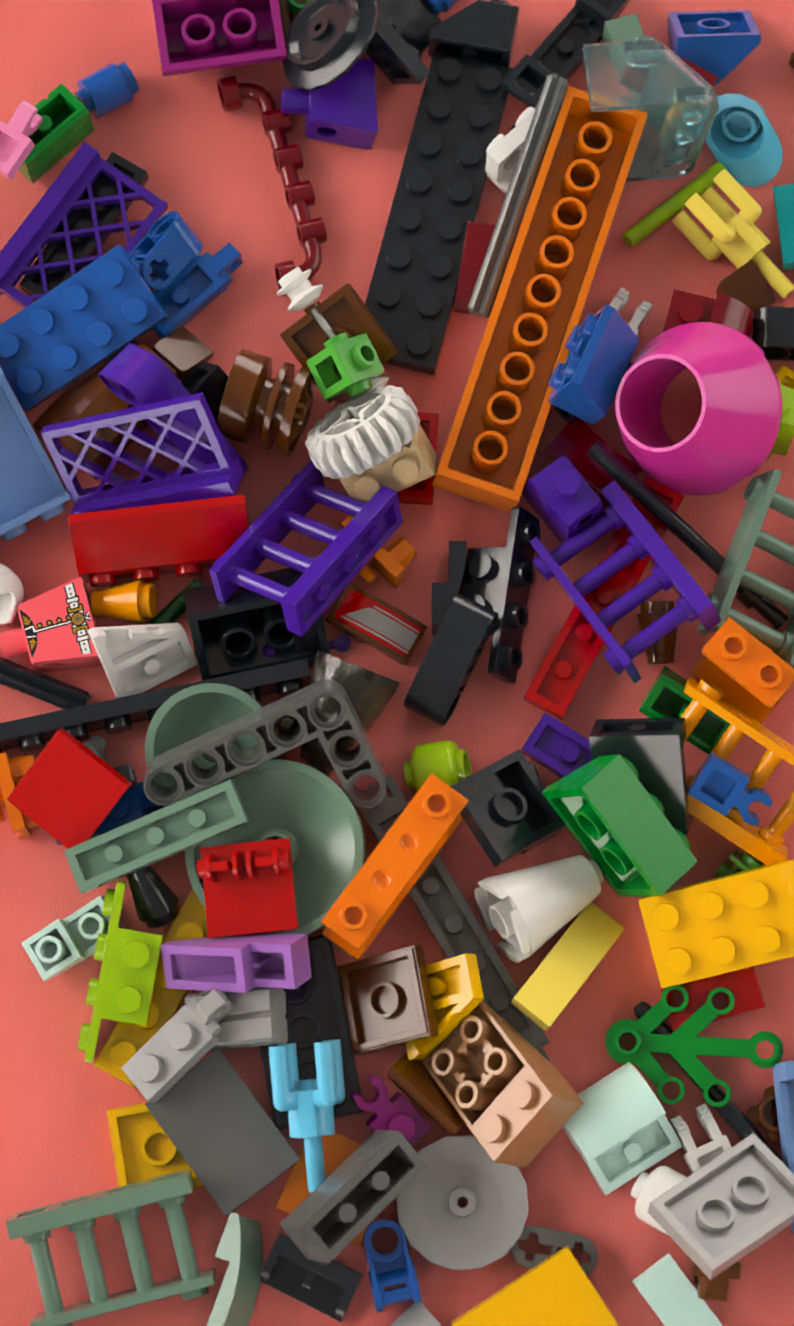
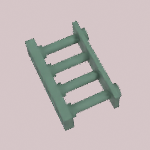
(759, 496)
(80, 1217)

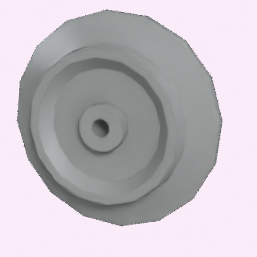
(466, 1235)

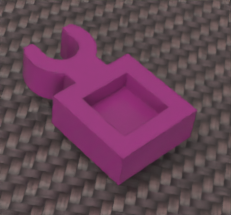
(392, 1113)

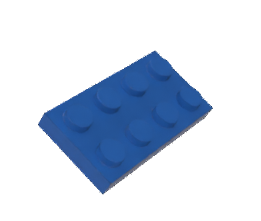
(76, 327)

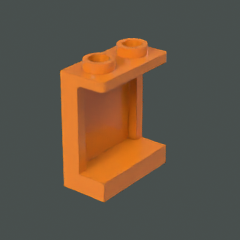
(745, 671)

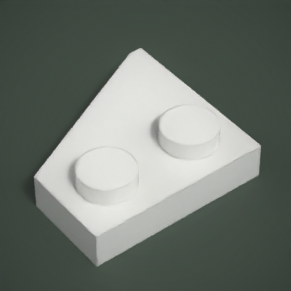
(142, 655)

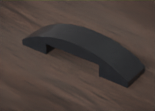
(562, 49)

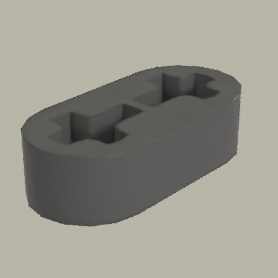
(555, 1239)

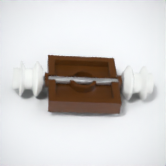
(335, 315)

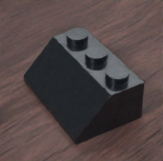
(232, 633)

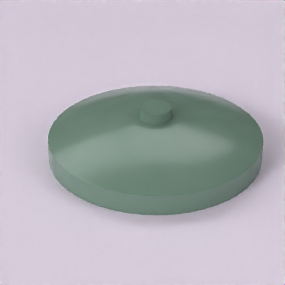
(322, 827)

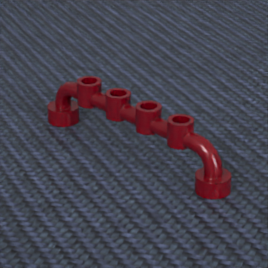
(287, 160)

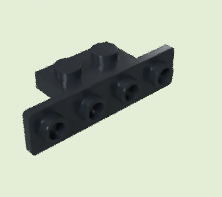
(502, 583)

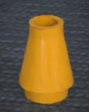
(128, 601)

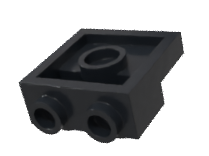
(508, 808)

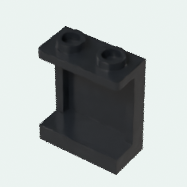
(656, 753)

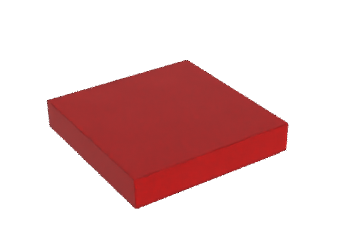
(69, 790)

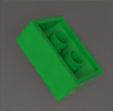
(621, 827)

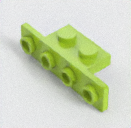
(125, 977)

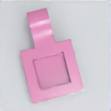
(14, 142)

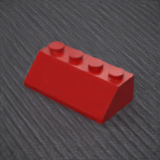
(155, 539)

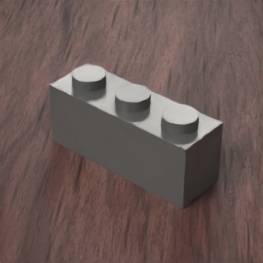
(353, 1195)

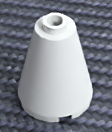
(536, 902)

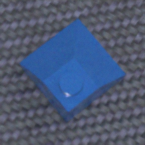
(713, 38)

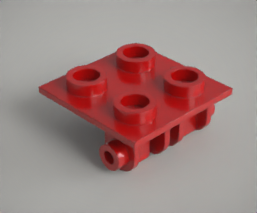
(248, 888)

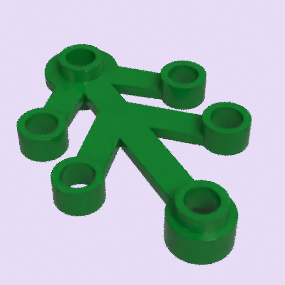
(685, 1045)

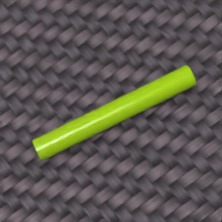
(671, 206)

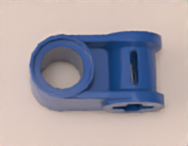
(165, 250)
(391, 1269)

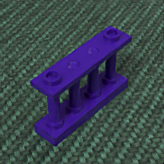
(324, 575)
(665, 575)

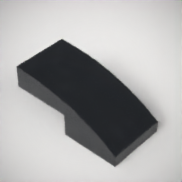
(445, 592)

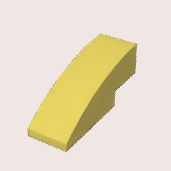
(567, 966)

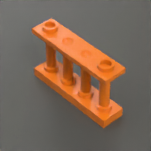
(394, 867)

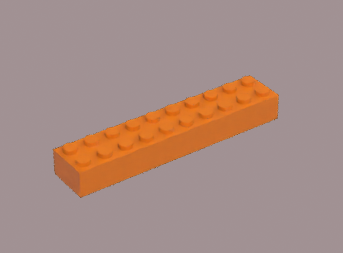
(539, 302)

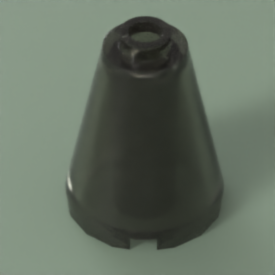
(367, 693)

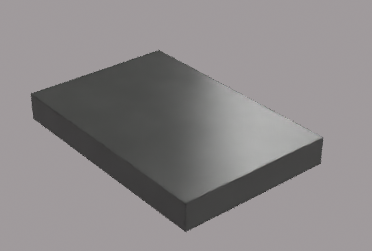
(223, 1132)

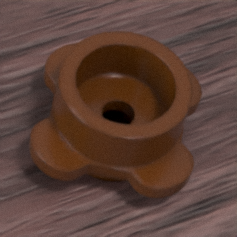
(761, 1114)

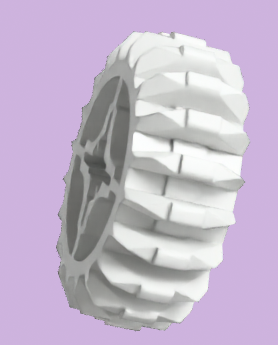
(362, 432)

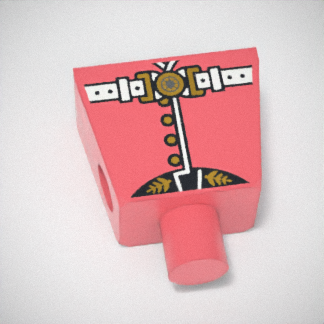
(54, 630)

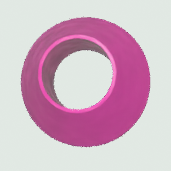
(737, 413)

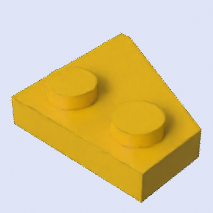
(454, 994)

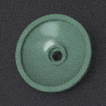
(192, 714)

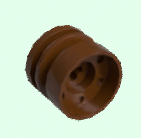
(260, 401)

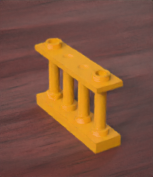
(762, 843)

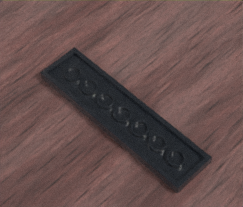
(432, 205)

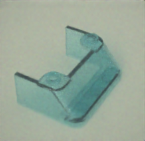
(656, 81)

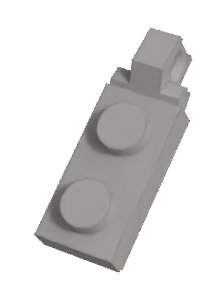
(178, 1045)

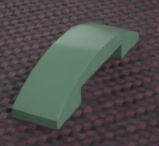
(239, 1290)

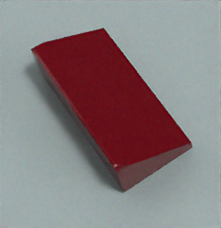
(574, 442)

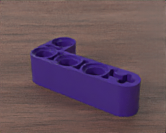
(144, 379)

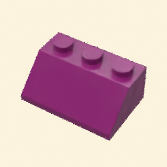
(217, 34)

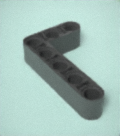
(271, 743)

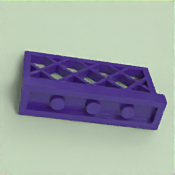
(52, 212)
(159, 487)

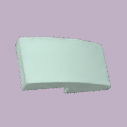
(67, 940)
(673, 1295)

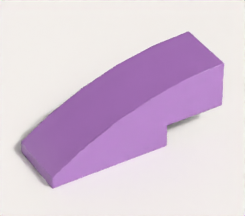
(237, 962)

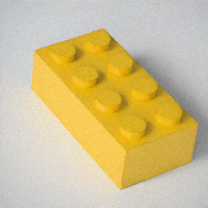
(721, 924)

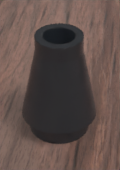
(152, 897)

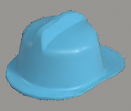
(745, 140)

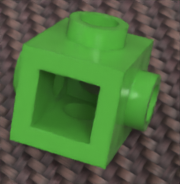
(345, 366)

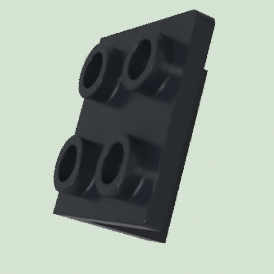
(402, 38)

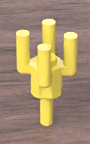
(732, 232)

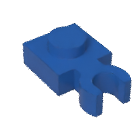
(724, 786)

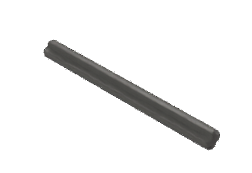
(518, 195)

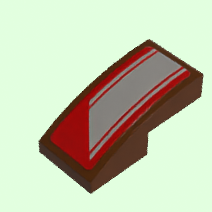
(376, 623)

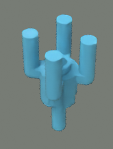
(309, 1100)

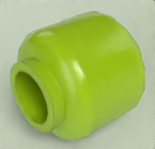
(439, 758)

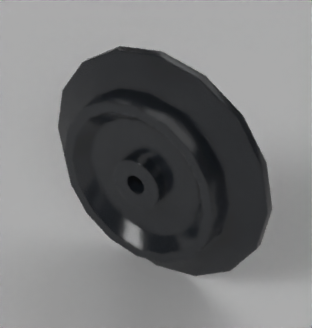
(328, 41)

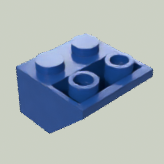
(594, 366)

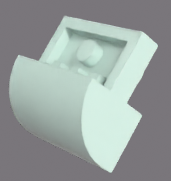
(620, 1128)

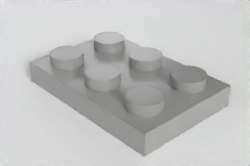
(728, 1206)

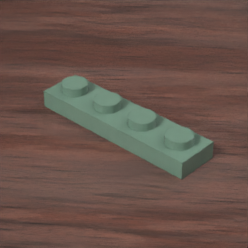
(156, 836)

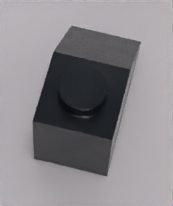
(478, 32)

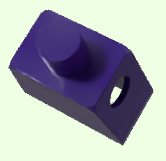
(339, 112)
(562, 499)

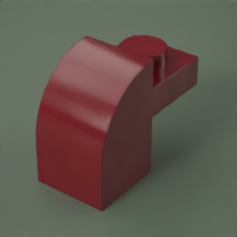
(723, 310)

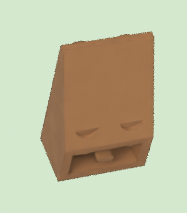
(502, 1087)

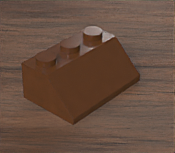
(88, 398)

